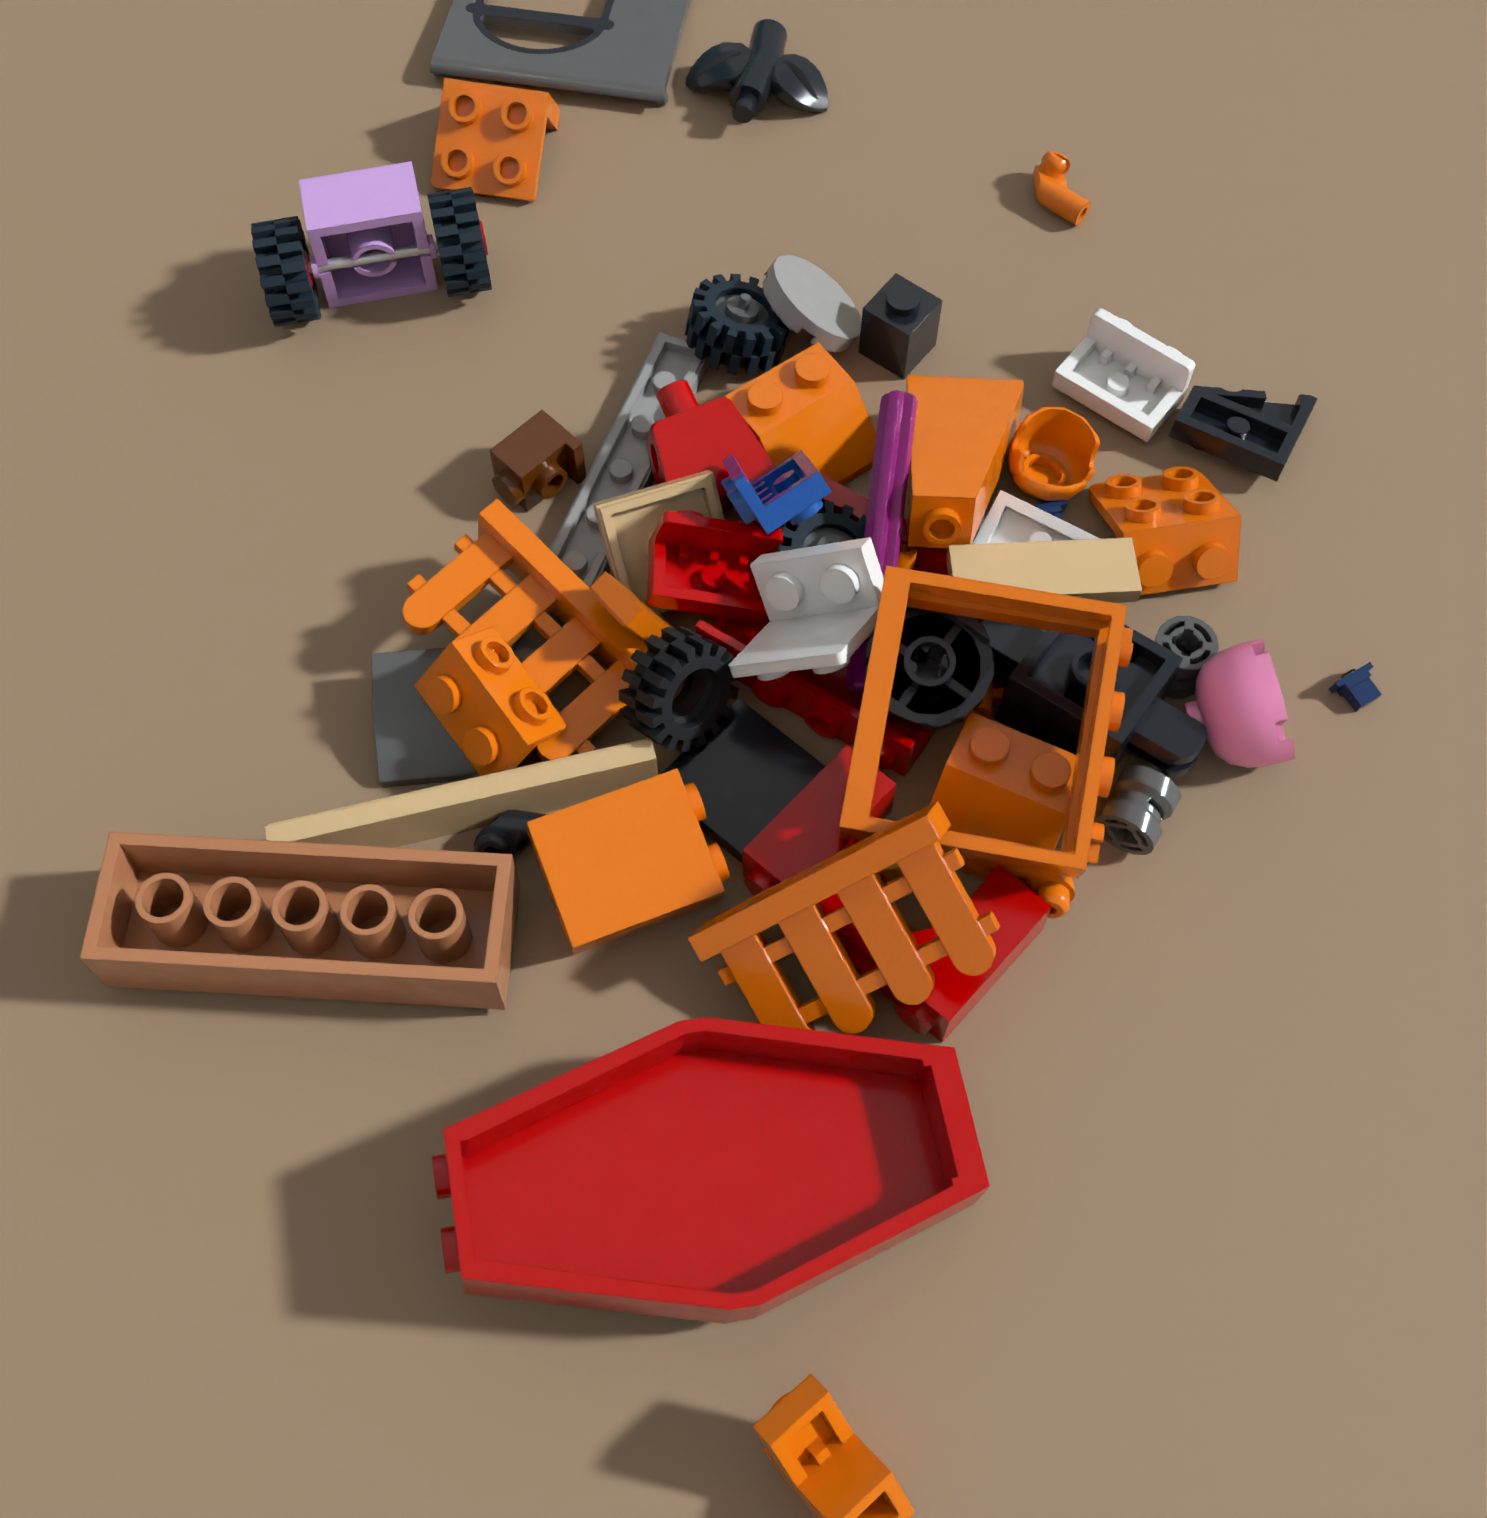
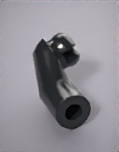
(506, 833)

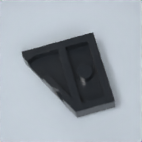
(1242, 427)

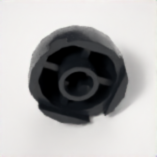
(939, 669)

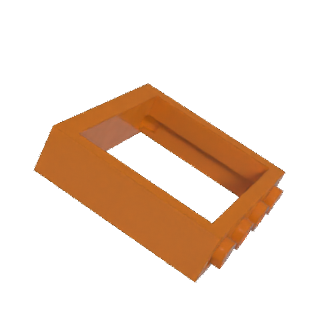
(1014, 606)

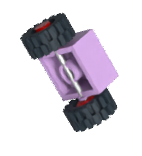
(368, 243)

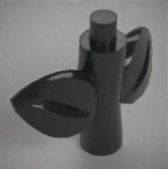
(758, 72)

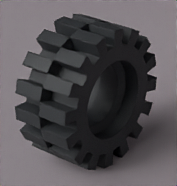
(657, 678)

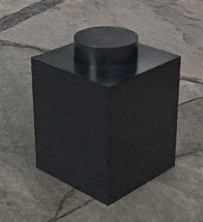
(899, 326)

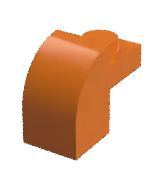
(826, 1460)

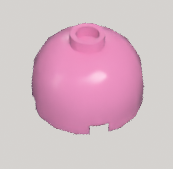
(1242, 707)

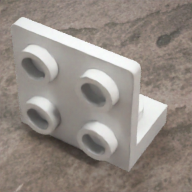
(818, 608)

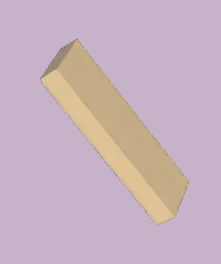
(1080, 568)

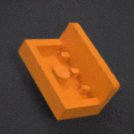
(488, 702)

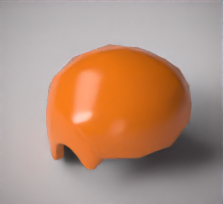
(1053, 454)

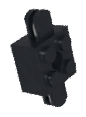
(1053, 666)

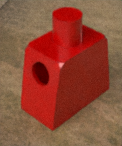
(700, 437)

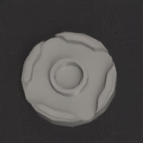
(813, 301)

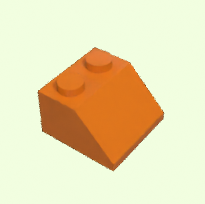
(811, 408)
(1005, 787)

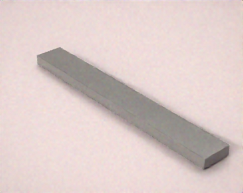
(618, 467)

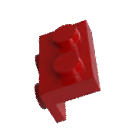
(705, 565)

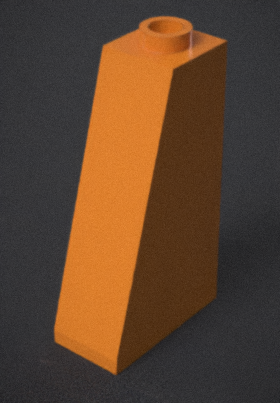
(957, 454)

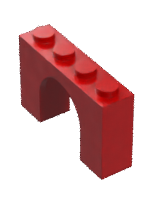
(810, 833)

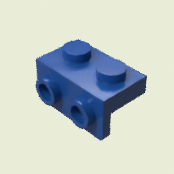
(781, 495)

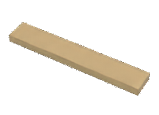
(475, 800)

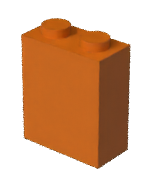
(628, 860)

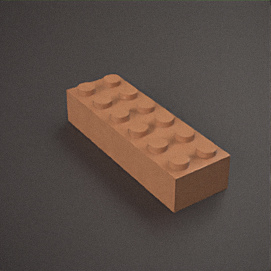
(304, 920)

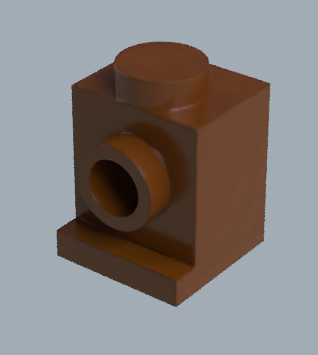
(536, 462)

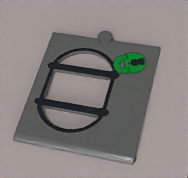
(623, 56)

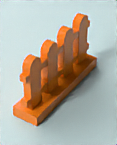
(543, 588)
(872, 909)

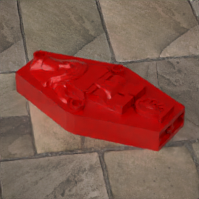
(708, 1170)

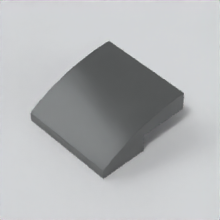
(408, 735)

